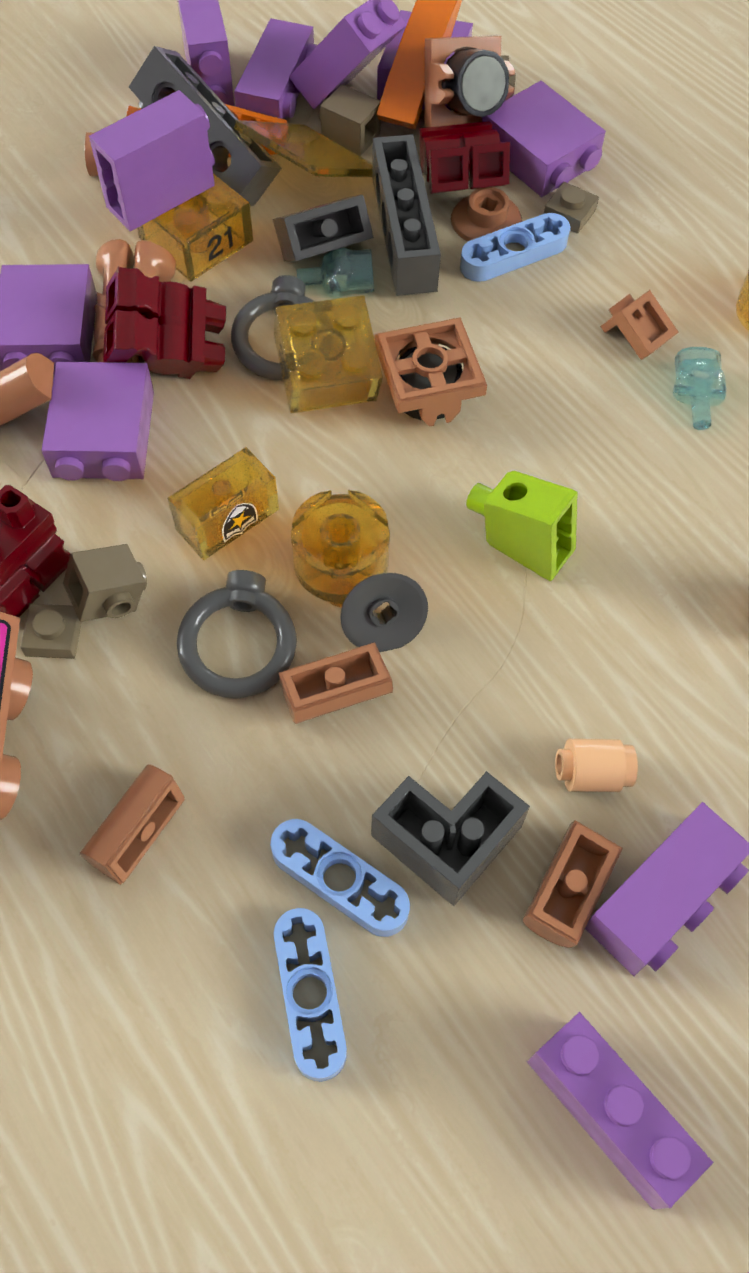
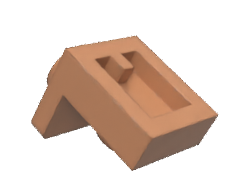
(641, 323)

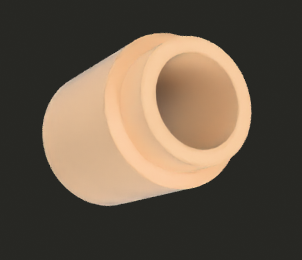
(596, 765)

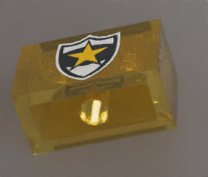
(224, 503)

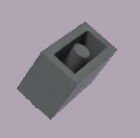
(323, 228)

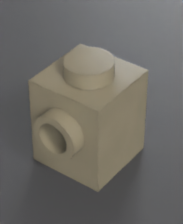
(350, 119)
(104, 582)

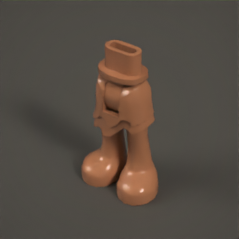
(148, 258)

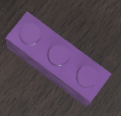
(266, 79)
(670, 891)
(620, 1113)

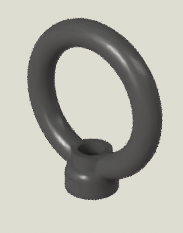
(284, 291)
(242, 593)

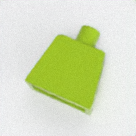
(529, 520)

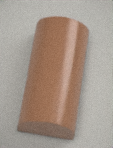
(25, 386)
(335, 683)
(133, 824)
(572, 886)

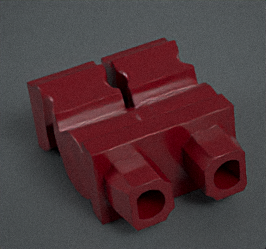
(462, 153)
(173, 326)
(28, 551)

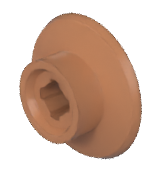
(484, 213)

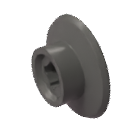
(393, 625)

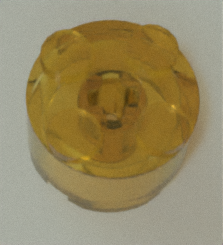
(339, 543)

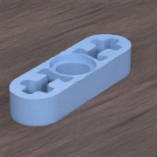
(488, 257)
(380, 889)
(286, 955)

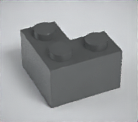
(444, 844)

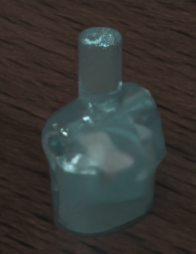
(342, 273)
(699, 382)

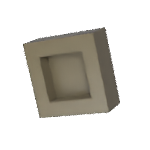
(572, 204)
(51, 631)

